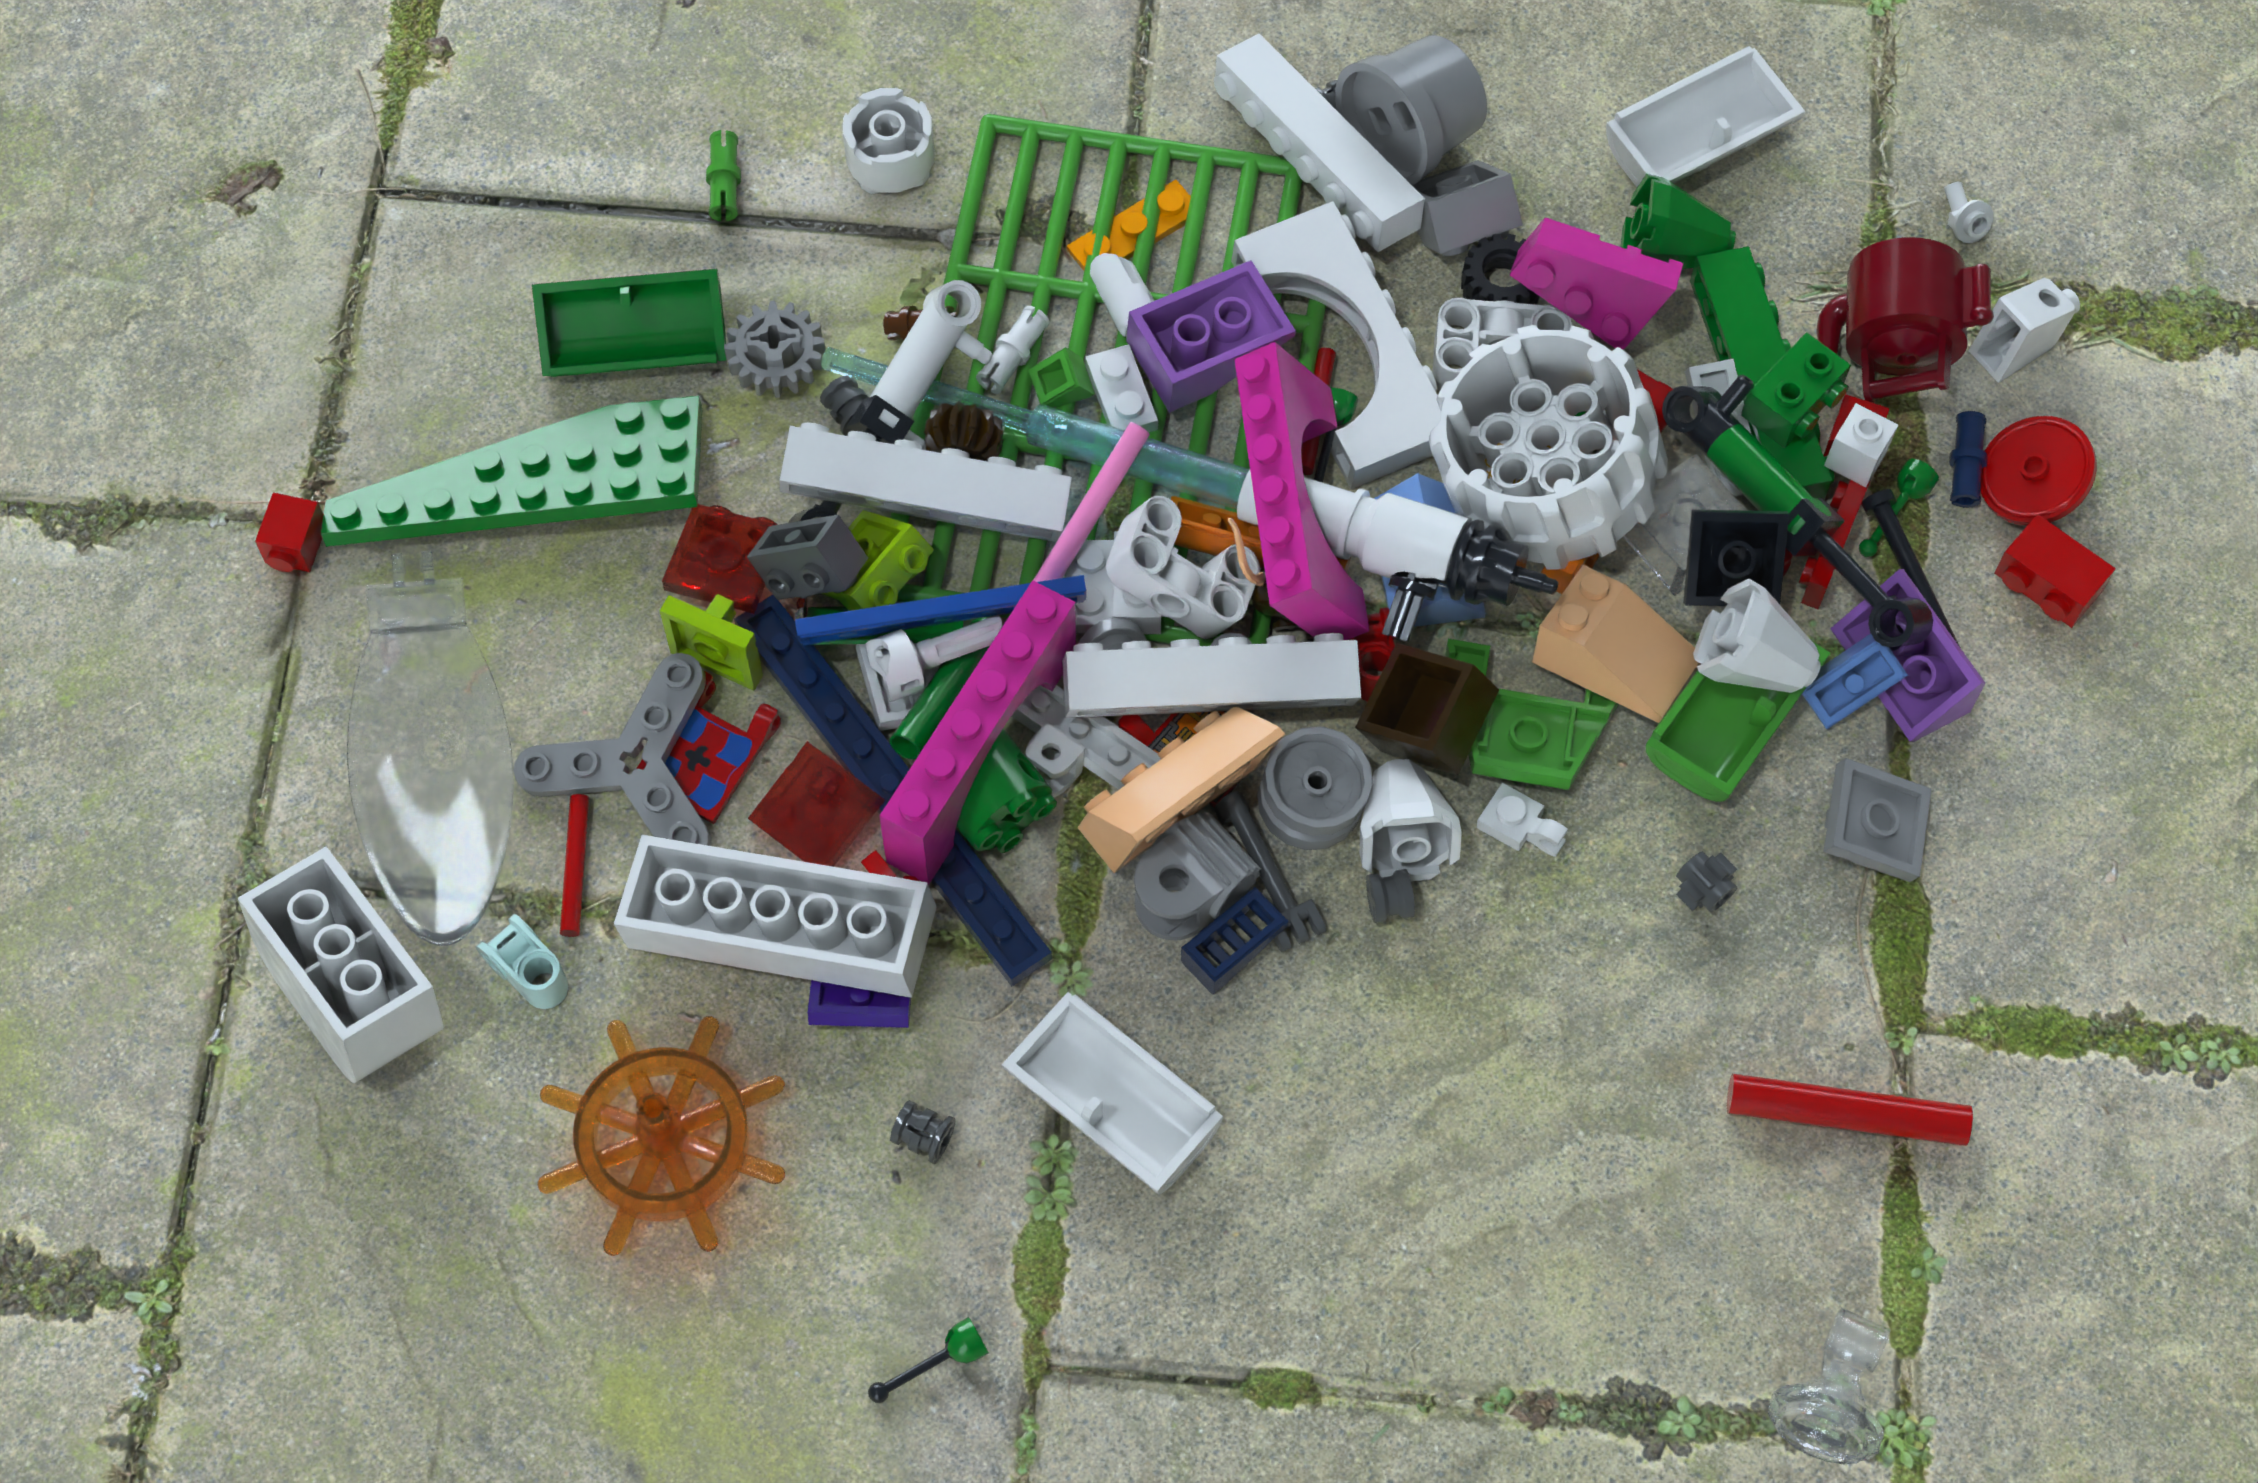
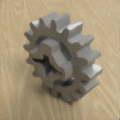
(775, 349)

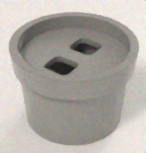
(1413, 103)

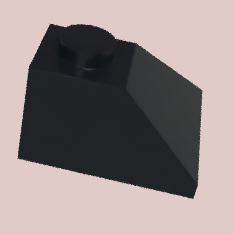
(1733, 548)

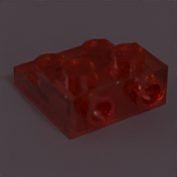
(714, 557)

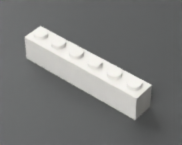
(1318, 142)
(925, 482)
(1211, 677)

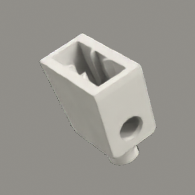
(2038, 314)

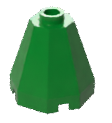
(1674, 224)

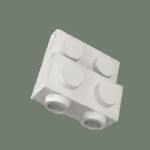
(1102, 596)

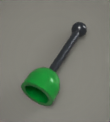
(1345, 407)
(961, 1344)

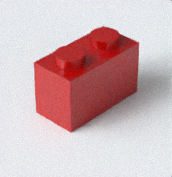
(2054, 571)

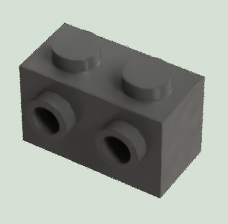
(808, 557)

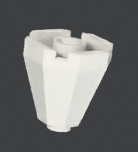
(1755, 643)
(1407, 823)

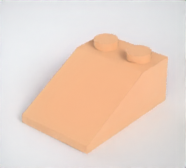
(1615, 645)

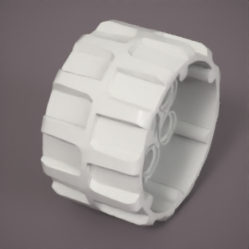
(1529, 395)

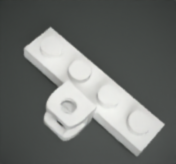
(1068, 744)

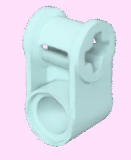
(521, 957)

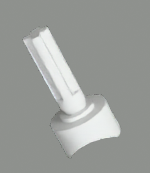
(905, 663)

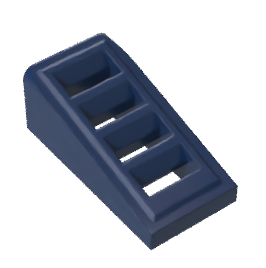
(1229, 966)

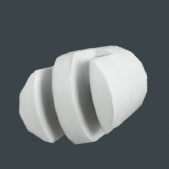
(1119, 287)

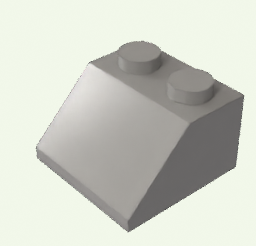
(1466, 207)

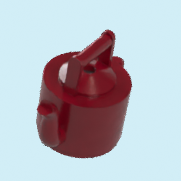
(1907, 314)

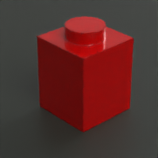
(290, 533)

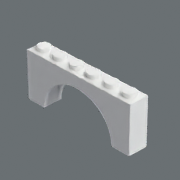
(1321, 261)

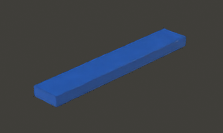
(927, 612)

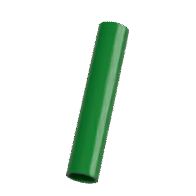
(934, 703)

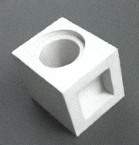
(1860, 445)

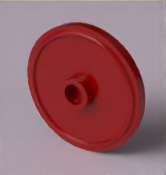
(2038, 469)

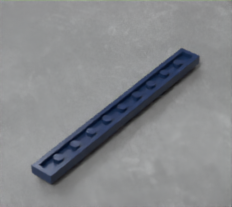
(871, 759)

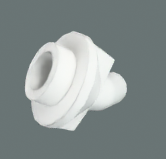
(1968, 219)

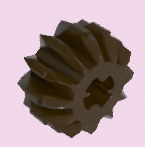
(964, 429)

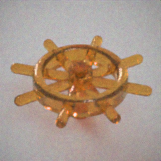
(661, 1134)

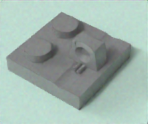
(1877, 820)

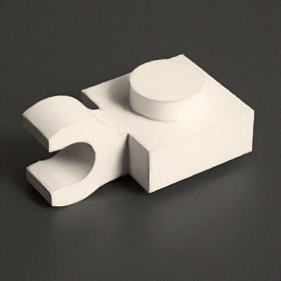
(1517, 818)

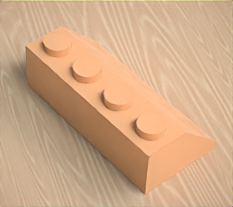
(1178, 784)

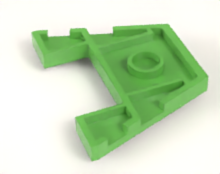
(1531, 734)

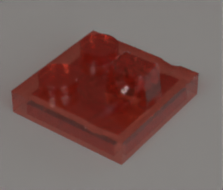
(816, 808)

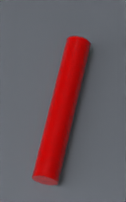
(1849, 1109)

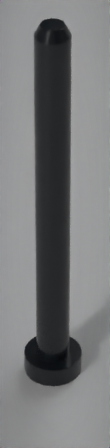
(1881, 505)

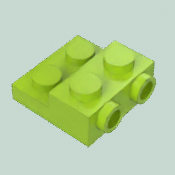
(894, 556)

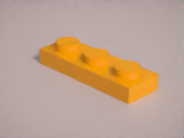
(1131, 222)

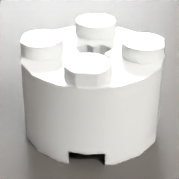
(888, 141)

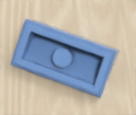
(1852, 680)

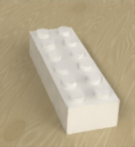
(776, 915)

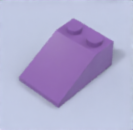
(1197, 332)

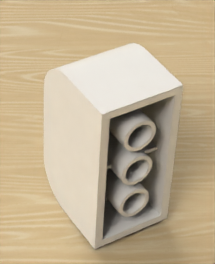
(340, 965)

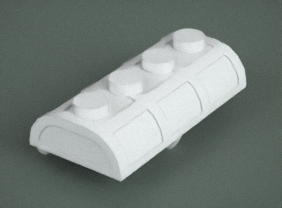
(1702, 118)
(1115, 1092)

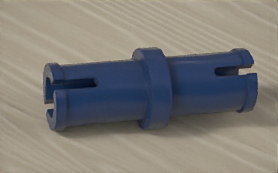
(1968, 459)

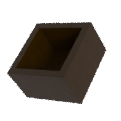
(1427, 708)

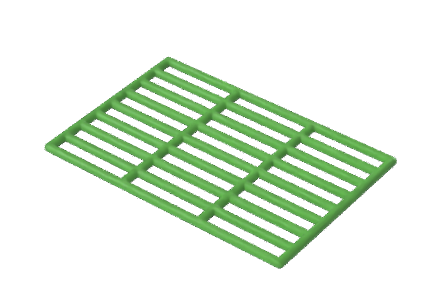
(1046, 285)

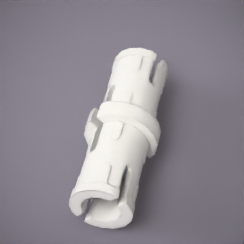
(1012, 349)

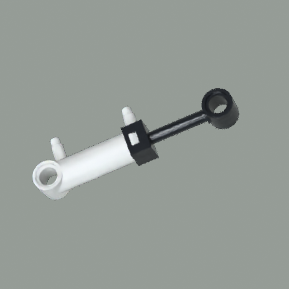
(912, 372)

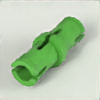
(723, 175)

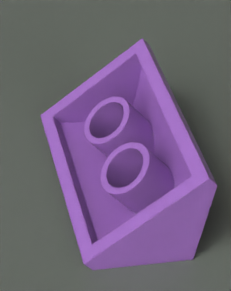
(1940, 676)

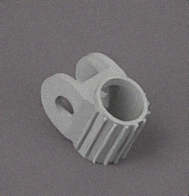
(1204, 868)

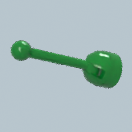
(1914, 482)

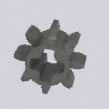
(1706, 881)

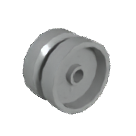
(1314, 788)

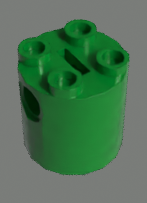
(1004, 798)

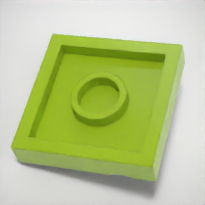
(713, 639)

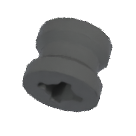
(1390, 896)

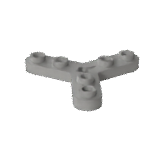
(601, 765)

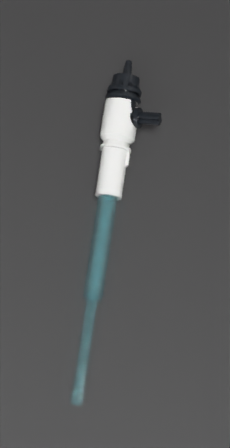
(1389, 535)

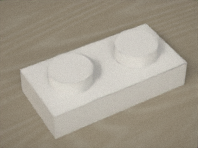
(1121, 389)

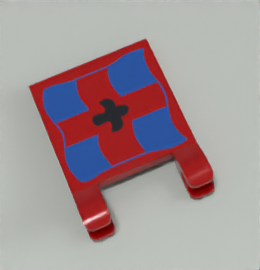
(716, 755)

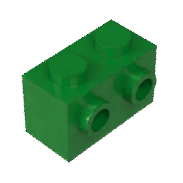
(1796, 390)

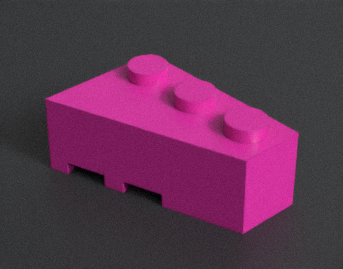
(1594, 281)

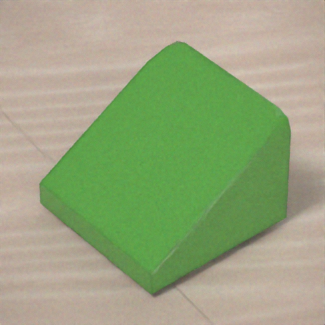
(1061, 379)

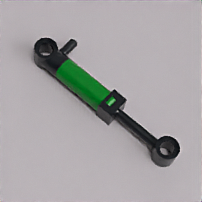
(1775, 489)

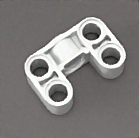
(1484, 324)
(1150, 569)

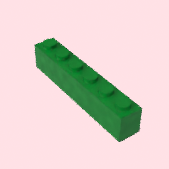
(1746, 329)

